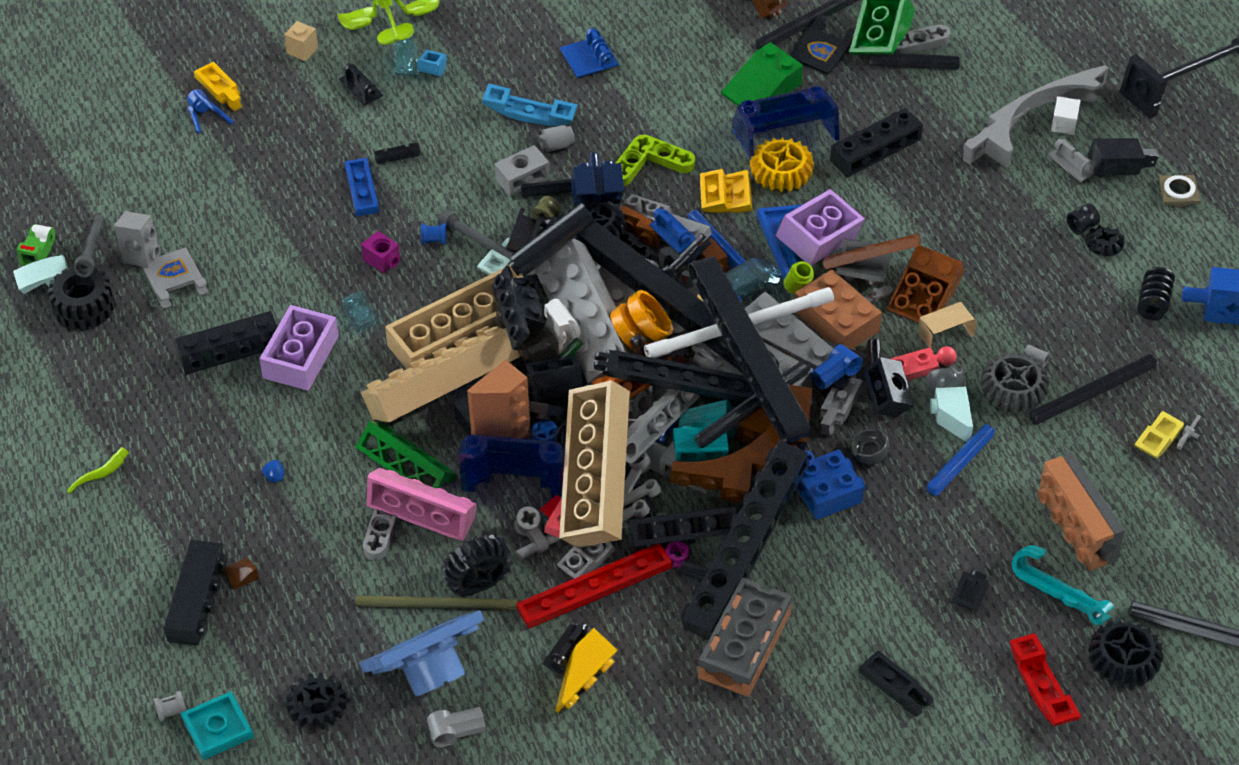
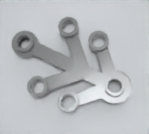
(639, 467)

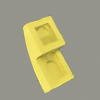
(1159, 435)

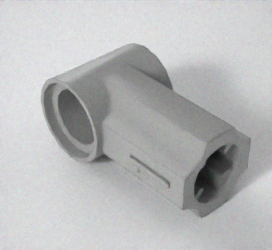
(448, 726)

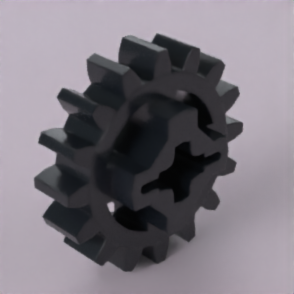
(316, 701)

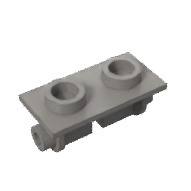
(1072, 162)

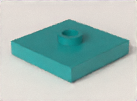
(217, 725)

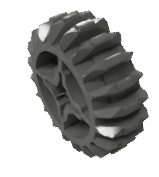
(1014, 389)

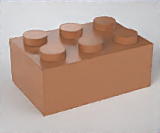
(845, 320)

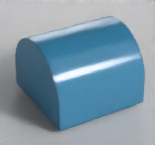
(432, 63)

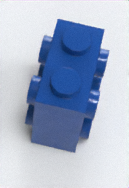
(830, 485)

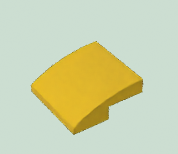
(725, 192)

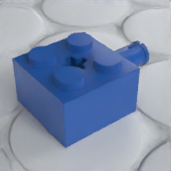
(1219, 296)

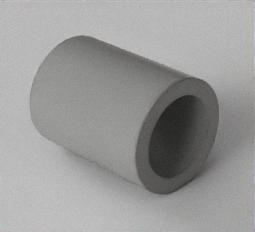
(1039, 355)

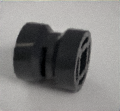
(1086, 217)

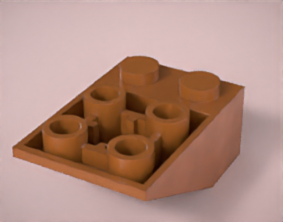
(926, 284)

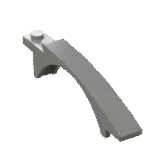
(995, 138)

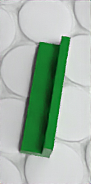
(402, 448)

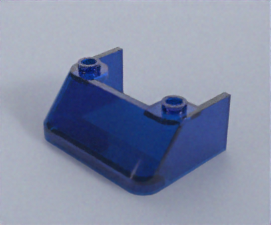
(783, 111)

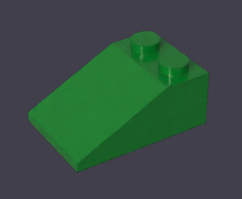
(881, 26)
(764, 75)

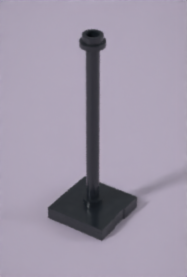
(1145, 86)

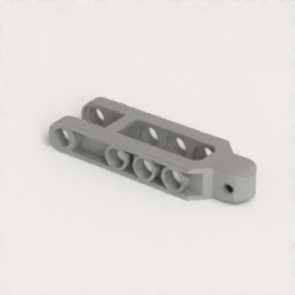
(642, 421)

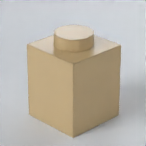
(301, 41)

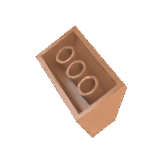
(500, 403)

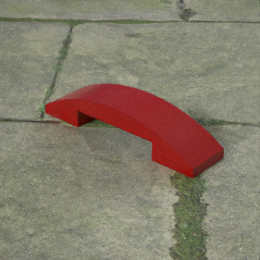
(1041, 682)

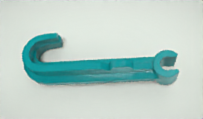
(1071, 597)

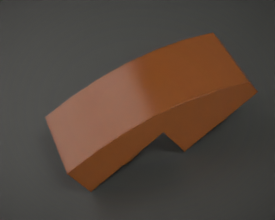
(640, 225)

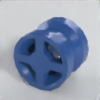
(544, 428)

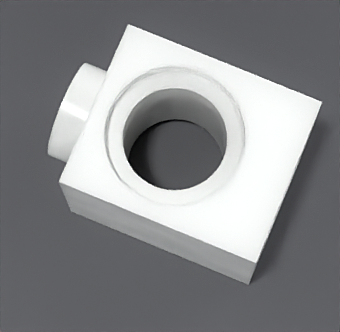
(1065, 115)

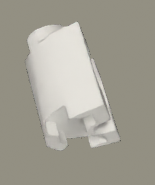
(561, 323)

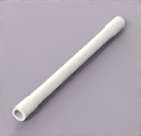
(811, 300)

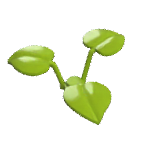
(363, 17)

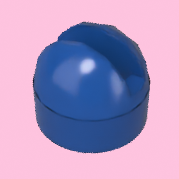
(273, 471)

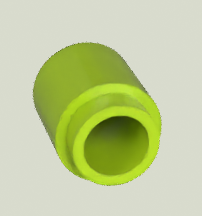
(798, 277)

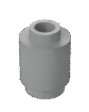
(556, 138)

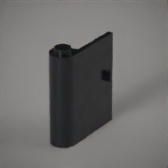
(551, 240)

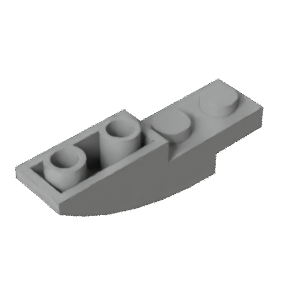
(647, 208)

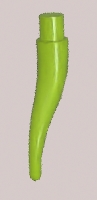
(107, 469)

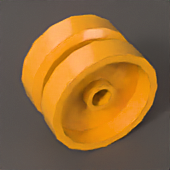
(641, 316)

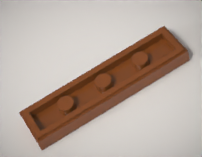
(872, 251)

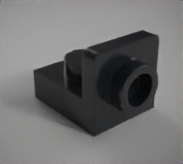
(971, 590)

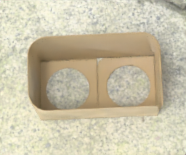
(945, 319)

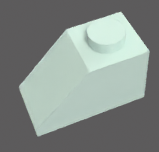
(953, 411)

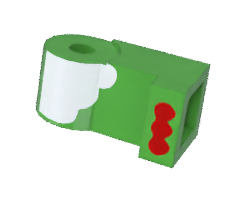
(36, 244)

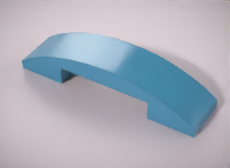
(527, 110)

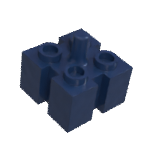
(597, 182)

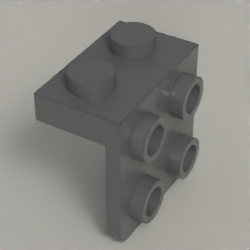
(872, 270)

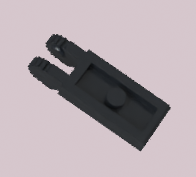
(895, 682)

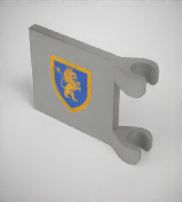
(174, 272)

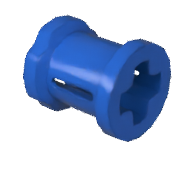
(433, 234)

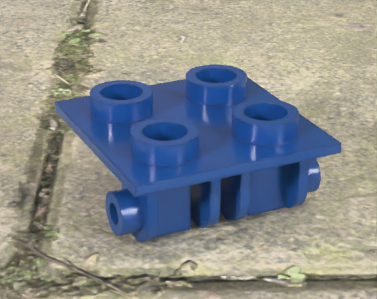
(589, 55)

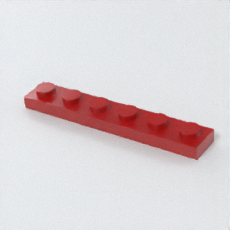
(593, 585)

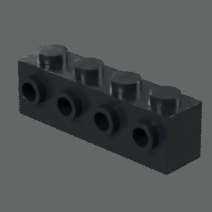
(876, 142)
(225, 342)

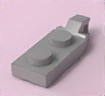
(838, 405)

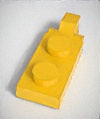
(219, 85)

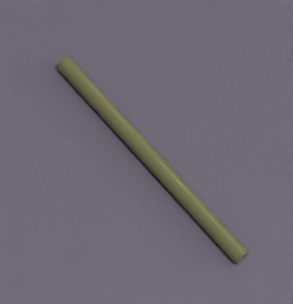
(436, 602)

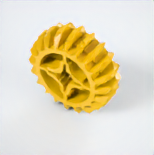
(781, 164)

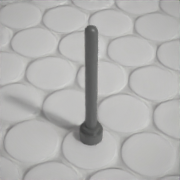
(453, 223)
(85, 264)

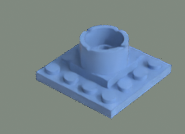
(428, 657)

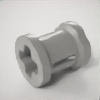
(169, 706)

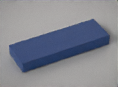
(361, 187)

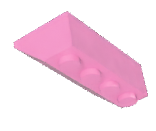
(420, 503)

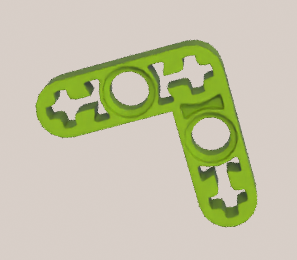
(650, 149)

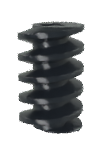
(1155, 293)

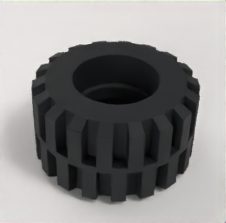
(83, 311)

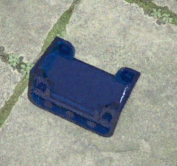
(511, 456)

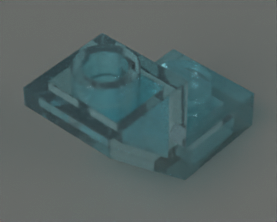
(750, 273)

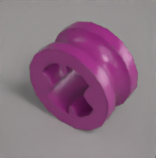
(680, 547)

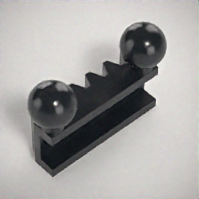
(527, 229)

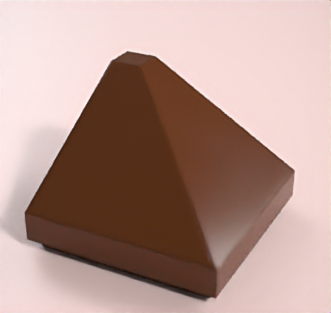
(241, 573)

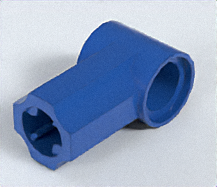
(840, 362)

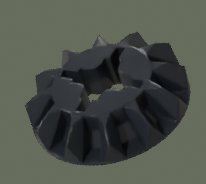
(1100, 246)

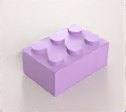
(819, 227)
(299, 347)

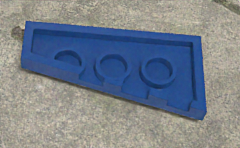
(770, 221)

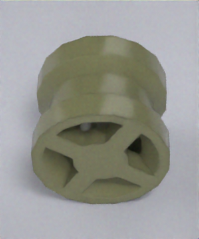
(547, 207)

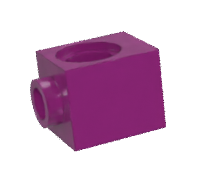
(380, 252)

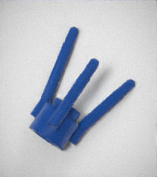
(201, 103)

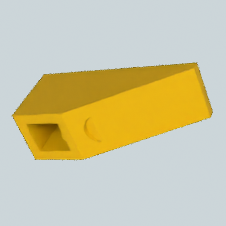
(584, 662)

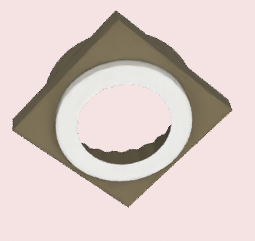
(1179, 200)

